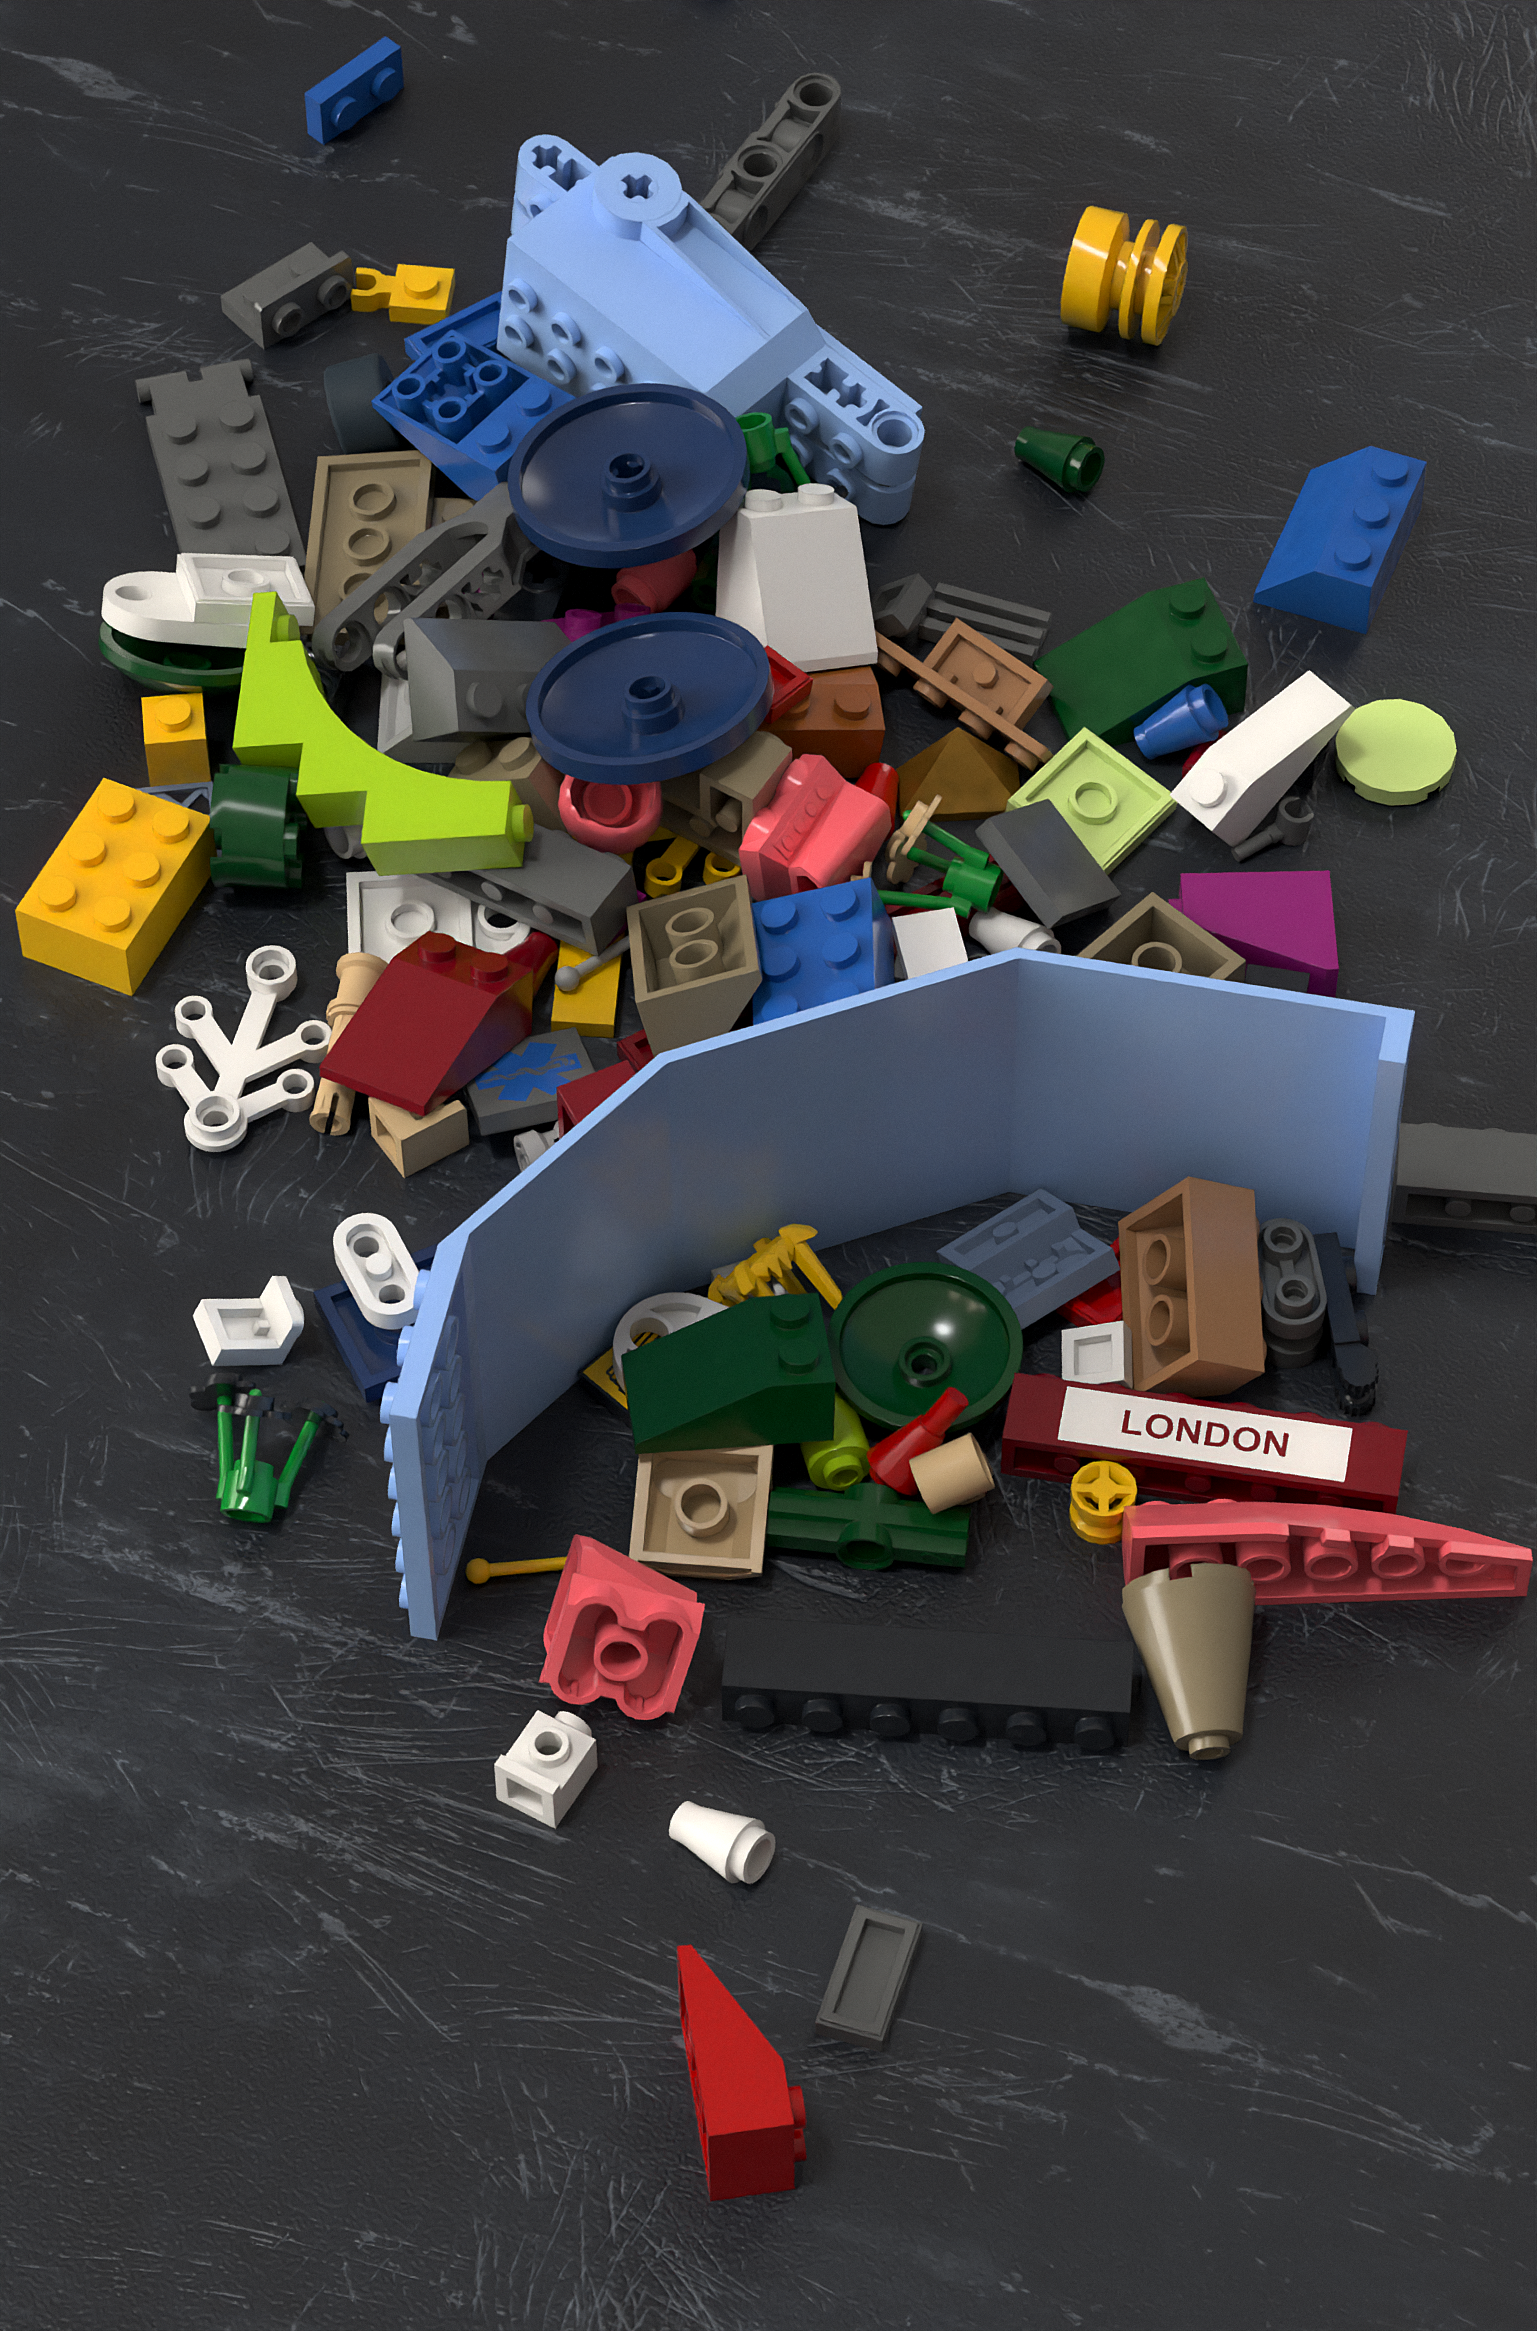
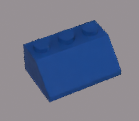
(1345, 538)

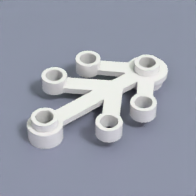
(243, 1059)

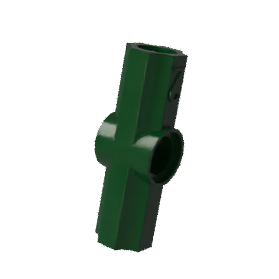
(867, 1527)

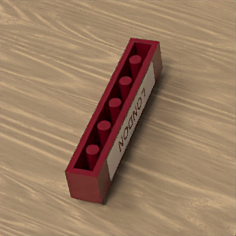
(1199, 1446)

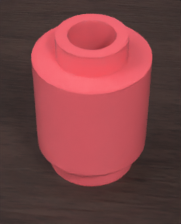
(655, 583)

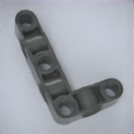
(777, 159)

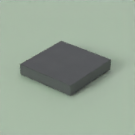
(1047, 863)

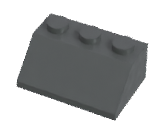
(474, 676)

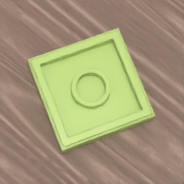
(1100, 797)

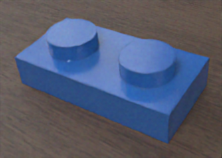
(354, 90)

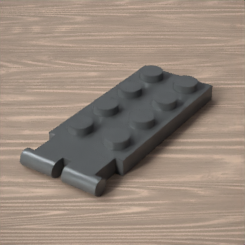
(219, 464)

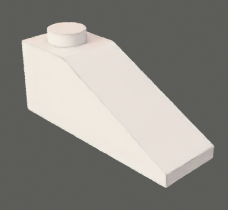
(1261, 758)

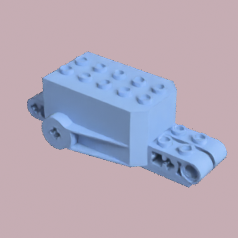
(638, 284)

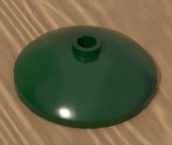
(174, 666)
(930, 1320)

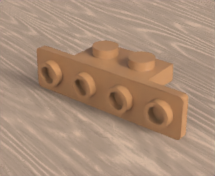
(982, 682)

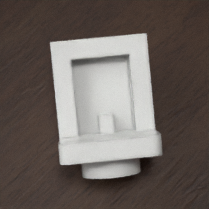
(251, 1329)

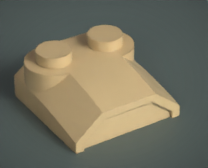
(703, 1512)

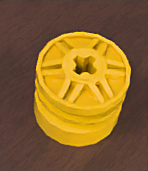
(1133, 277)

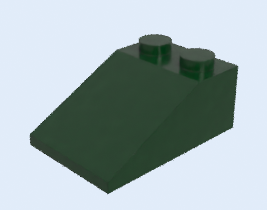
(1141, 660)
(735, 1379)

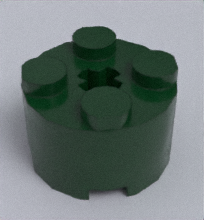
(257, 827)

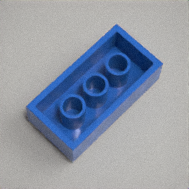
(821, 948)

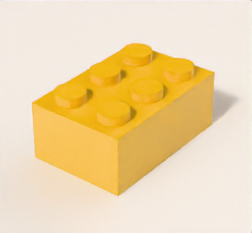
(116, 887)

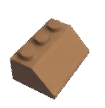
(1193, 1289)

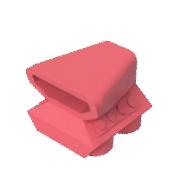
(812, 832)
(619, 1632)

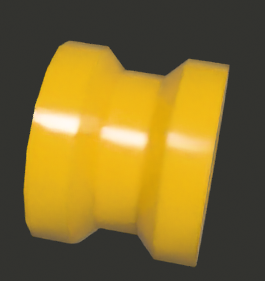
(1111, 1488)

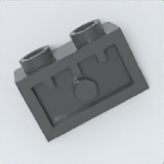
(289, 294)

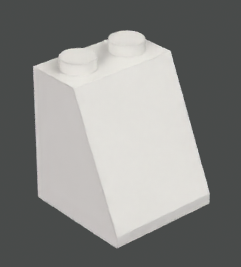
(798, 577)

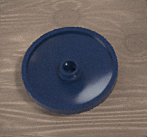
(629, 475)
(649, 698)

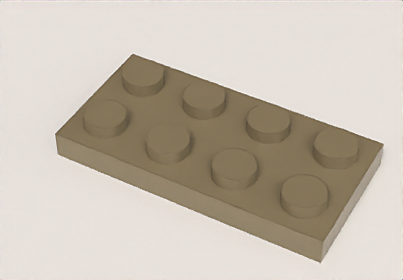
(359, 520)

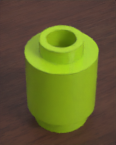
(843, 1460)

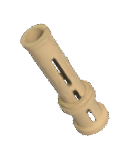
(357, 977)

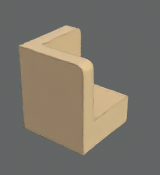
(417, 1140)

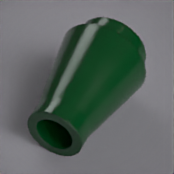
(1064, 458)

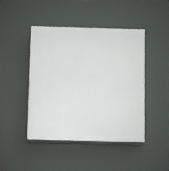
(223, 585)

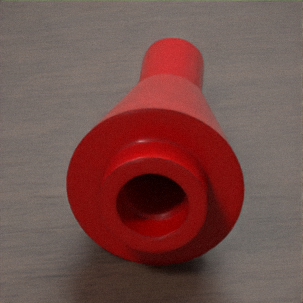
(891, 1456)

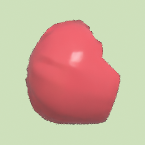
(610, 815)

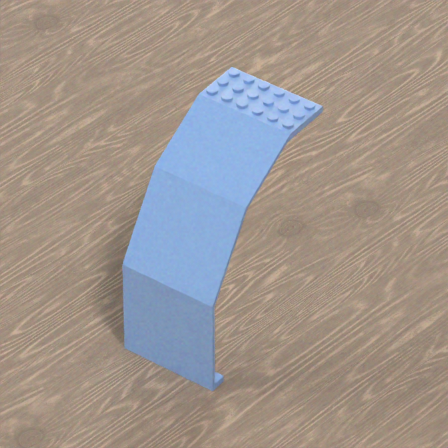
(865, 1121)

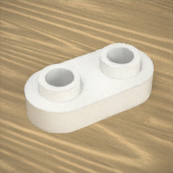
(380, 1276)

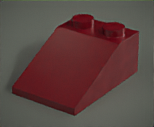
(432, 1023)

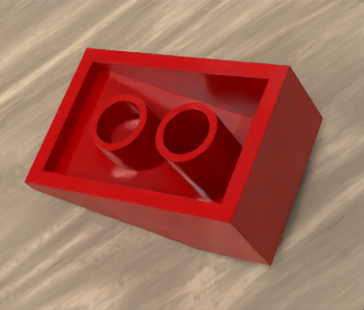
(739, 2089)

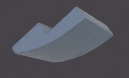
(1033, 1255)

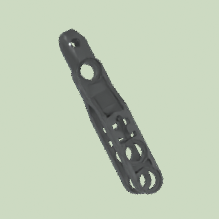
(452, 563)

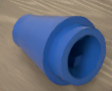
(1183, 722)

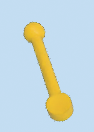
(480, 1570)

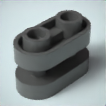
(1292, 1293)

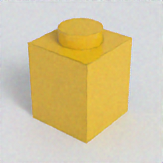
(176, 739)

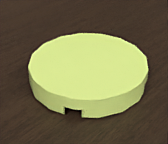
(1395, 751)

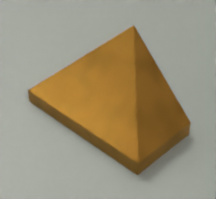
(965, 773)

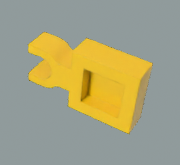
(411, 295)

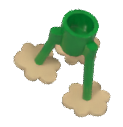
(969, 879)

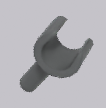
(1284, 829)

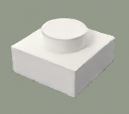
(1098, 1354)

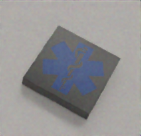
(523, 1082)

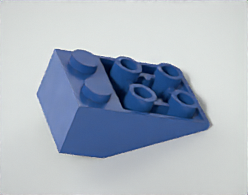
(467, 410)

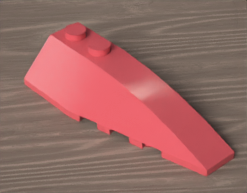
(1322, 1552)

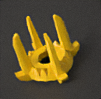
(775, 1260)

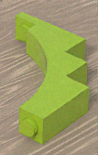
(407, 815)

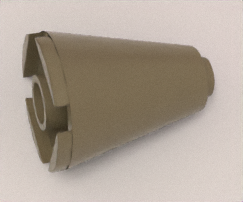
(1196, 1651)

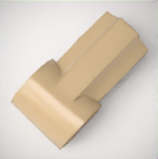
(952, 1474)

